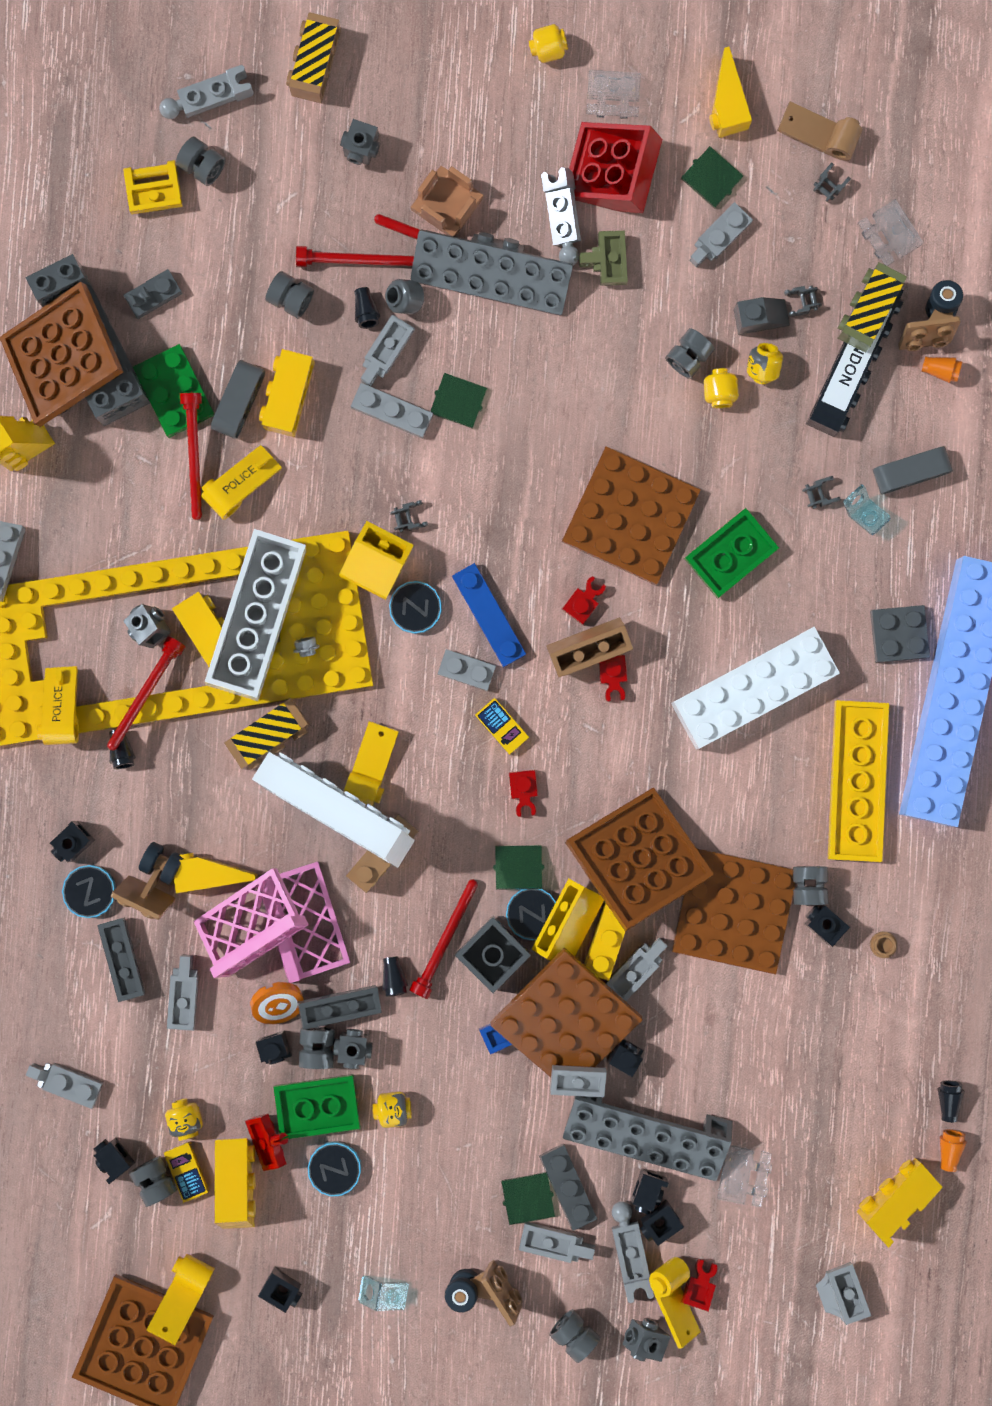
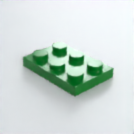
(163, 381)
(731, 553)
(317, 1106)

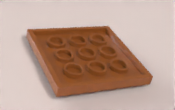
(61, 354)
(631, 515)
(639, 859)
(736, 913)
(566, 1016)
(132, 1361)

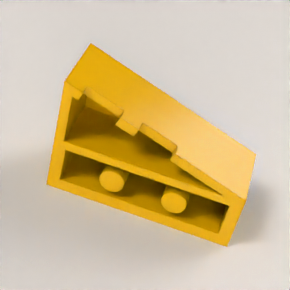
(21, 442)
(234, 1183)
(898, 1200)

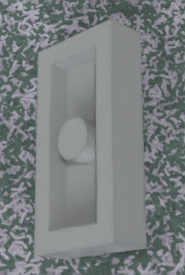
(466, 670)
(578, 1081)

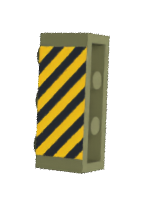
(871, 306)

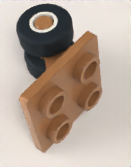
(942, 323)
(144, 896)
(491, 1284)

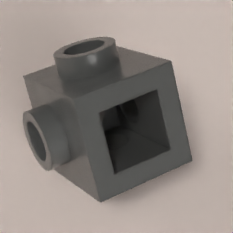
(360, 142)
(147, 625)
(354, 1038)
(646, 1340)

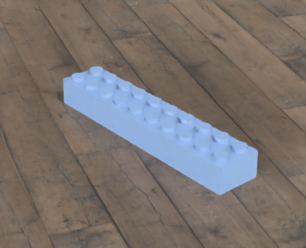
(953, 699)

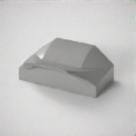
(843, 1294)

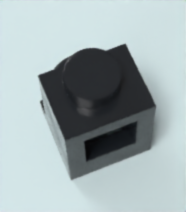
(80, 841)
(834, 932)
(273, 1048)
(626, 1057)
(112, 1159)
(648, 1191)
(671, 1225)
(271, 1293)

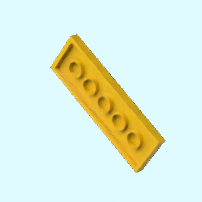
(858, 781)

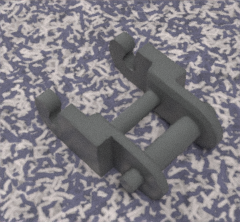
(837, 189)
(801, 291)
(824, 501)
(410, 525)

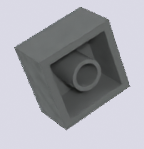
(492, 954)

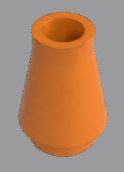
(942, 367)
(951, 1149)

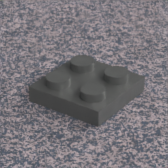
(899, 634)

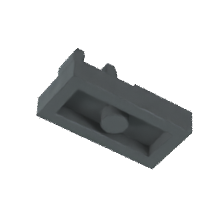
(153, 294)

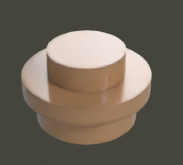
(883, 944)

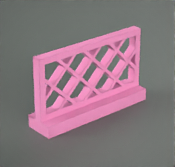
(260, 943)
(287, 949)

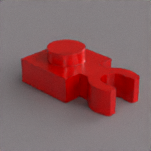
(582, 603)
(613, 672)
(523, 786)
(699, 1290)

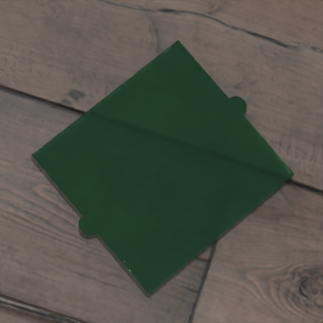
(712, 177)
(458, 400)
(518, 867)
(528, 1198)

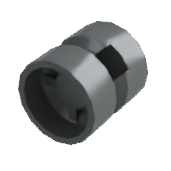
(198, 159)
(286, 293)
(695, 346)
(810, 894)
(315, 1057)
(153, 1181)
(578, 1339)

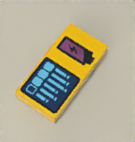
(501, 726)
(186, 1171)

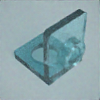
(865, 511)
(385, 1295)

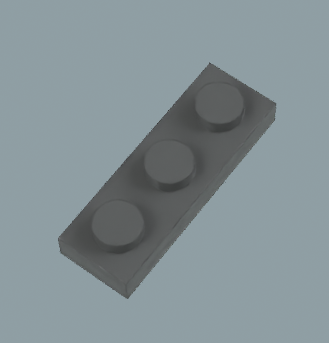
(121, 959)
(339, 1007)
(568, 1187)

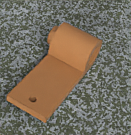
(821, 133)

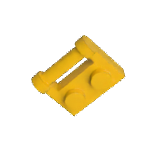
(153, 195)

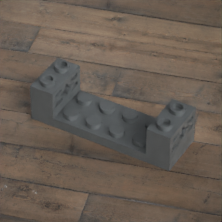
(125, 391)

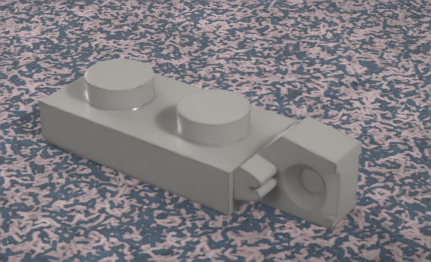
(720, 234)
(386, 349)
(636, 969)
(183, 995)
(66, 1083)
(554, 1243)

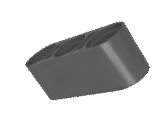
(238, 399)
(912, 470)

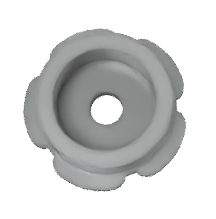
(306, 646)

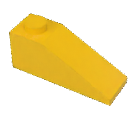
(730, 108)
(206, 873)

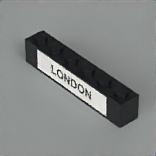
(845, 378)

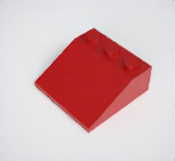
(615, 165)

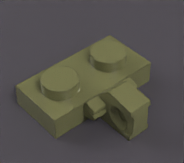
(608, 258)

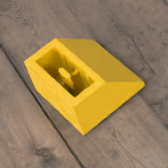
(376, 560)

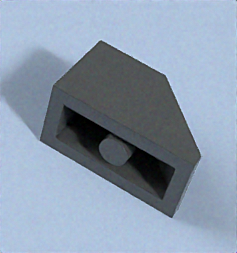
(760, 315)

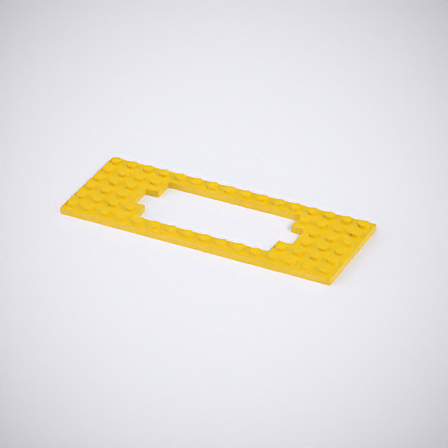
(319, 608)

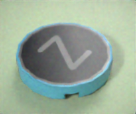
(415, 607)
(88, 891)
(528, 912)
(334, 1168)

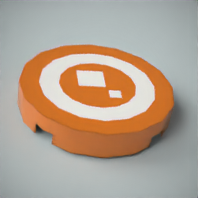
(276, 1003)

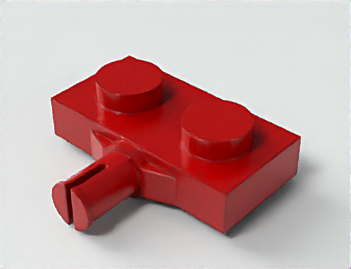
(267, 1142)

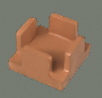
(446, 200)

